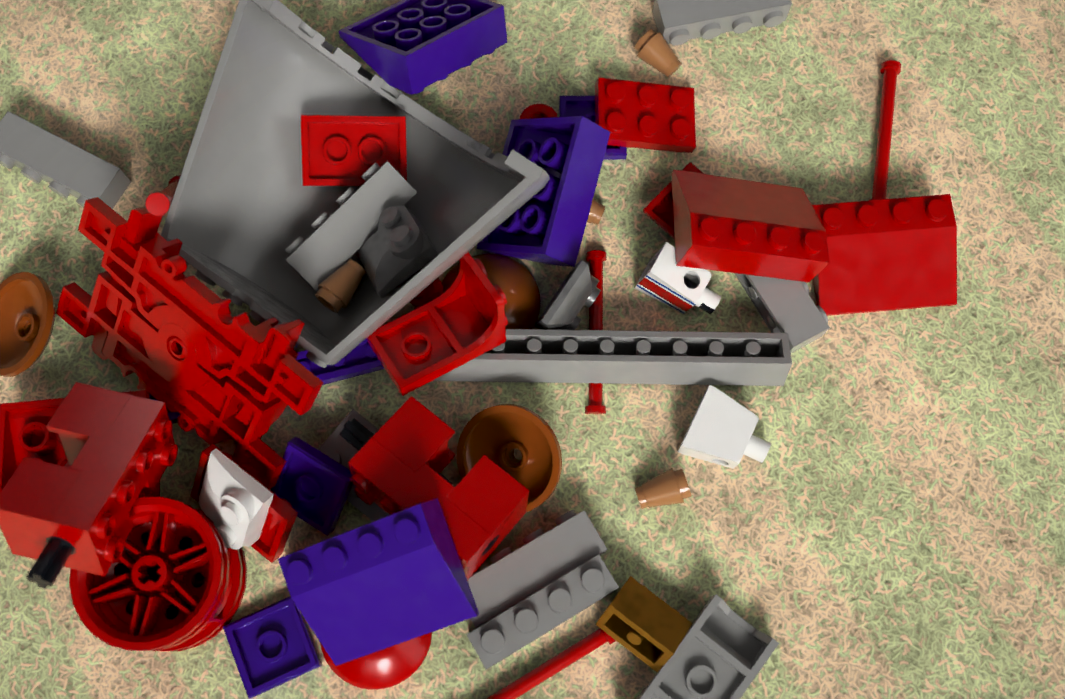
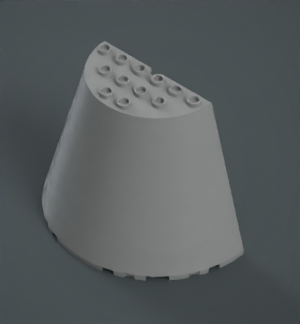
(246, 193)

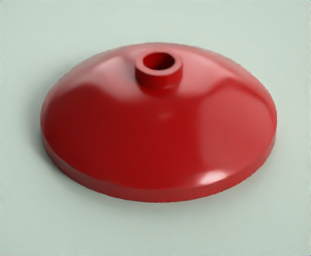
(385, 666)

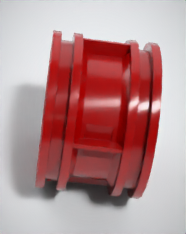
(203, 610)

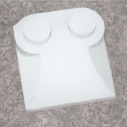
(233, 501)

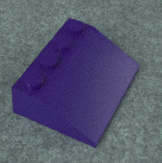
(426, 39)
(553, 220)
(380, 583)

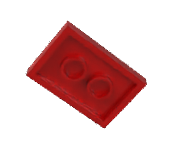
(646, 115)
(345, 147)
(278, 520)

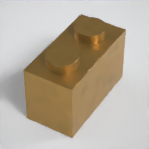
(644, 624)

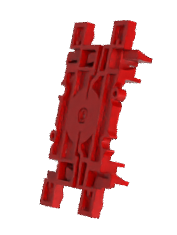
(150, 308)

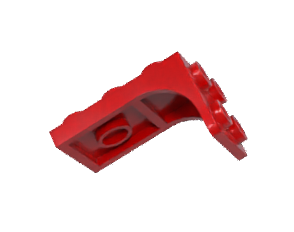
(445, 331)

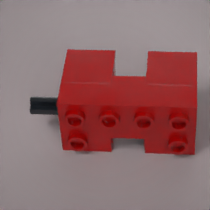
(404, 468)
(82, 509)

